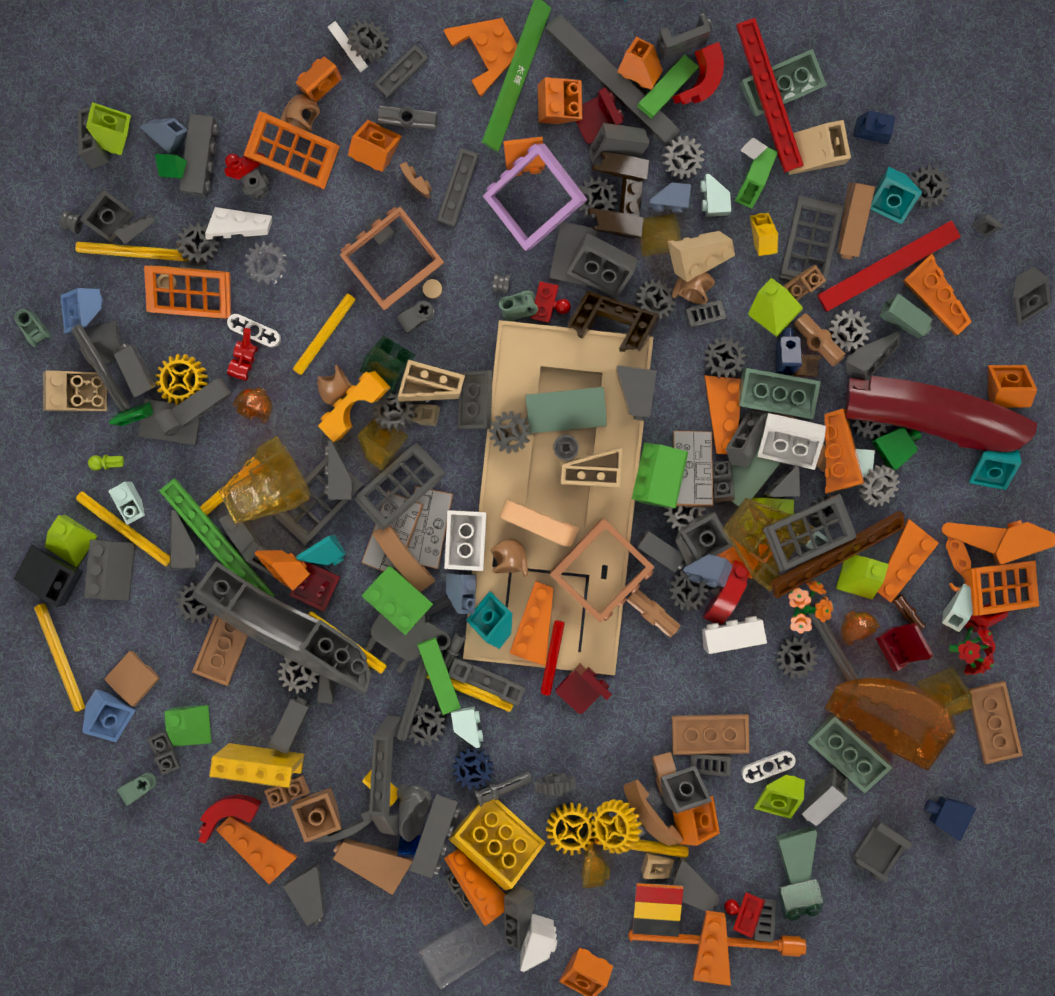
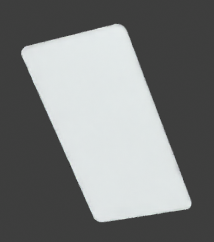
(753, 148)

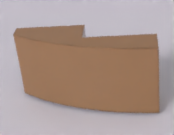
(421, 186)
(805, 282)
(663, 766)
(281, 795)

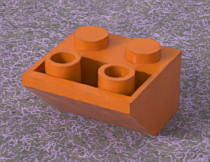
(641, 64)
(559, 100)

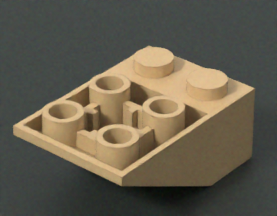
(822, 146)
(73, 391)

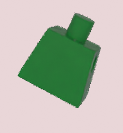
(896, 446)

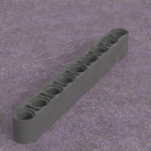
(607, 76)

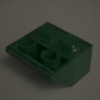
(388, 361)
(801, 900)

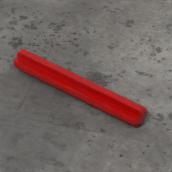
(552, 657)

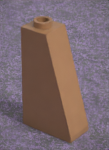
(854, 219)
(373, 863)

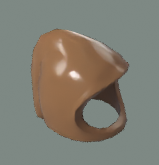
(293, 112)
(694, 288)
(333, 387)
(510, 557)

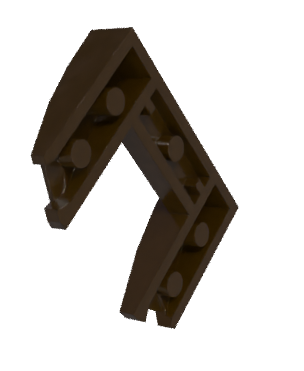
(634, 172)
(594, 305)

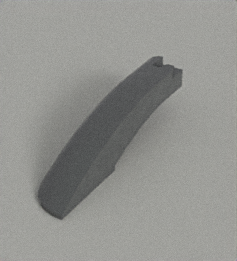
(283, 628)

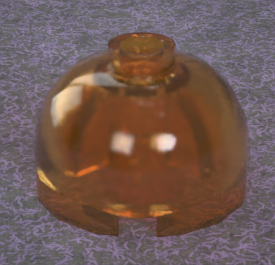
(253, 403)
(858, 626)

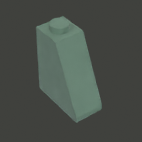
(906, 316)
(798, 853)

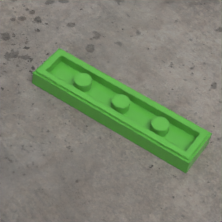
(667, 86)
(439, 675)

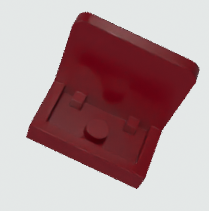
(597, 112)
(903, 645)
(582, 688)

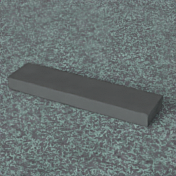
(457, 187)

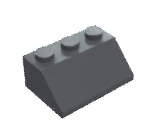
(602, 265)
(109, 570)

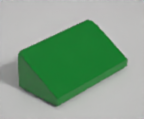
(170, 166)
(132, 415)

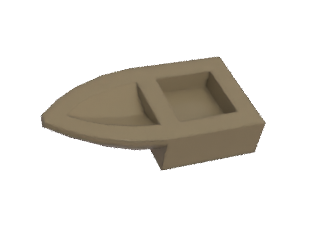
(426, 414)

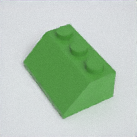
(659, 475)
(397, 600)

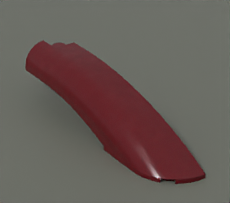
(939, 412)

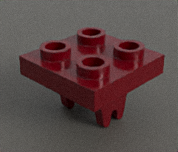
(317, 587)

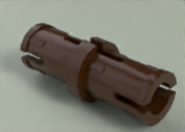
(907, 611)

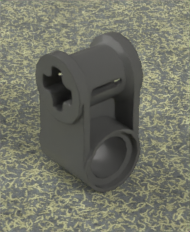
(414, 317)

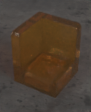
(809, 365)

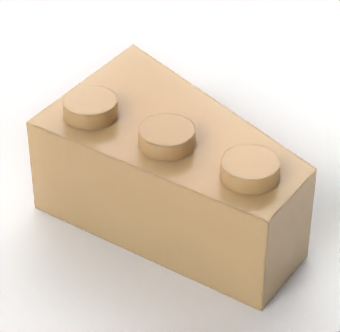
(700, 254)
(429, 383)
(594, 470)

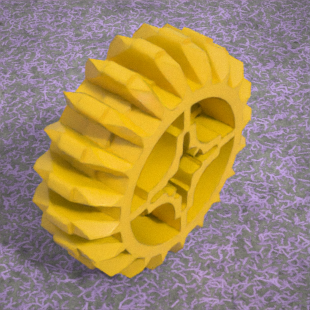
(187, 374)
(623, 824)
(566, 833)

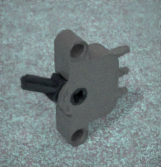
(406, 645)

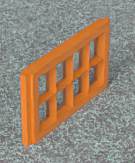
(257, 135)
(151, 291)
(976, 589)

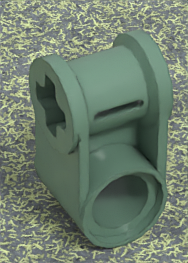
(516, 306)
(34, 329)
(135, 789)

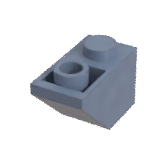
(166, 132)
(673, 197)
(709, 569)
(461, 591)

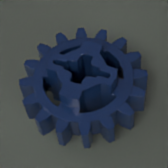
(465, 763)

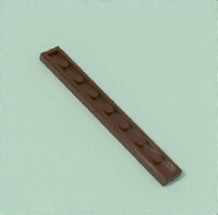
(837, 555)

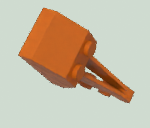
(1004, 544)

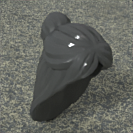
(412, 810)

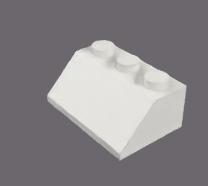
(791, 441)
(465, 540)
(733, 635)
(538, 942)

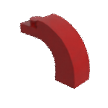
(711, 71)
(727, 597)
(239, 806)

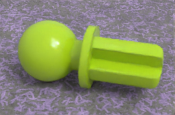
(96, 462)

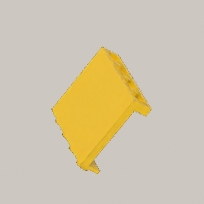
(256, 765)

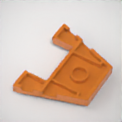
(492, 43)

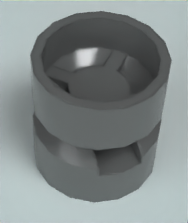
(565, 447)

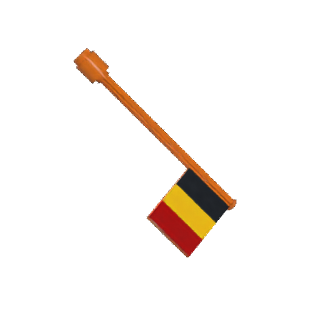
(658, 919)

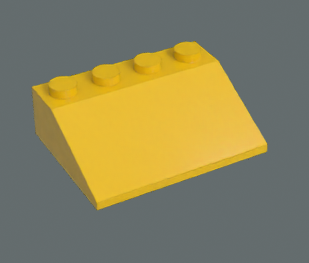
(497, 842)

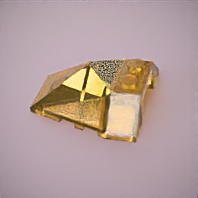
(265, 484)
(750, 542)

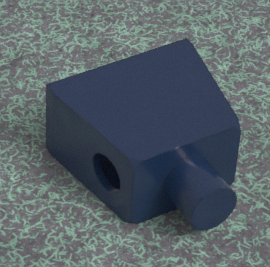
(876, 127)
(788, 353)
(950, 815)

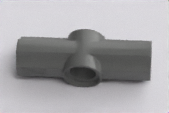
(419, 120)

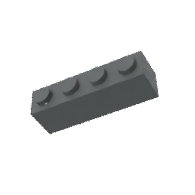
(199, 155)
(434, 836)

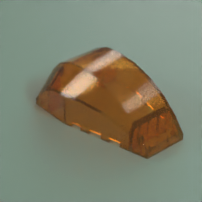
(896, 714)

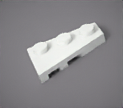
(232, 222)

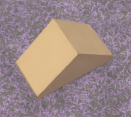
(656, 866)

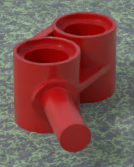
(244, 354)

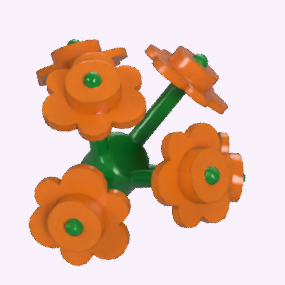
(800, 601)

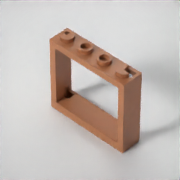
(377, 227)
(620, 599)

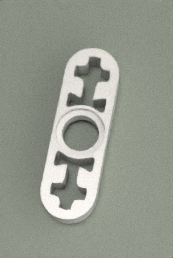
(342, 40)
(269, 331)
(757, 777)

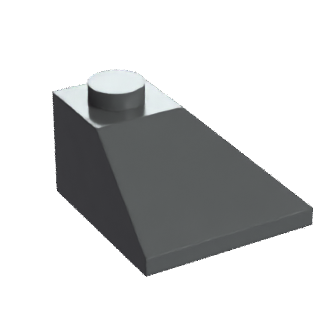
(1031, 294)

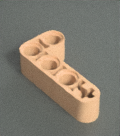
(539, 523)

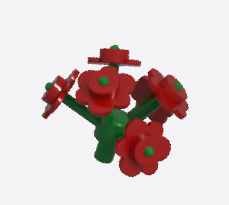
(969, 649)

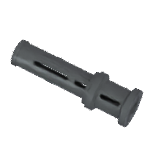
(493, 792)

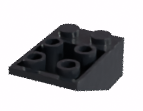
(48, 576)

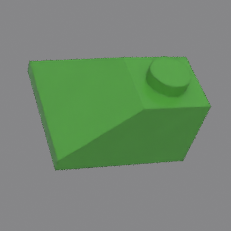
(188, 725)

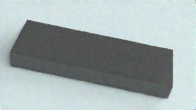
(401, 71)

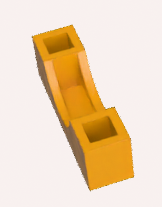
(338, 422)

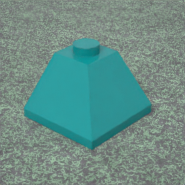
(895, 195)
(996, 469)
(324, 552)
(492, 620)

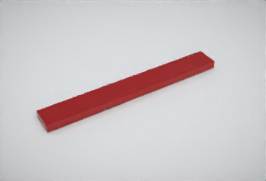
(769, 95)
(888, 266)

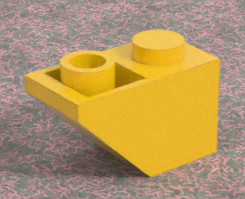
(764, 234)

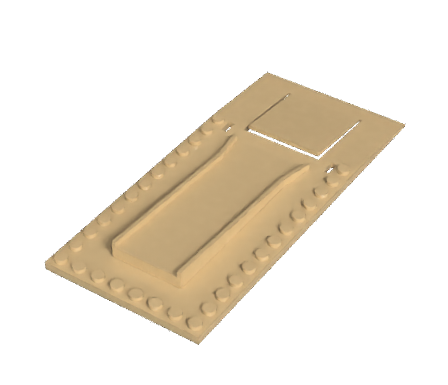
(544, 361)

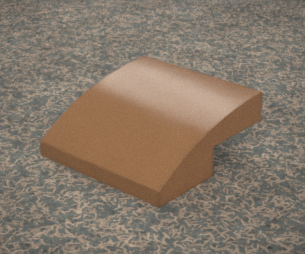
(132, 678)

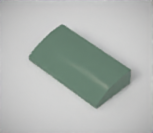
(794, 79)
(778, 393)
(566, 410)
(749, 480)
(850, 753)

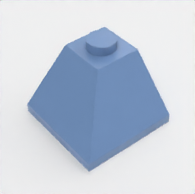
(80, 307)
(106, 716)

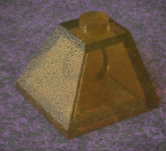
(657, 232)
(380, 444)
(949, 690)
(594, 868)

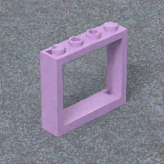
(577, 196)

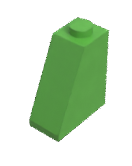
(756, 178)

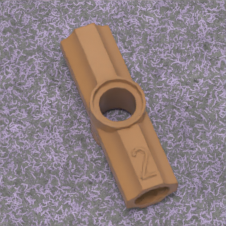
(813, 333)
(653, 613)

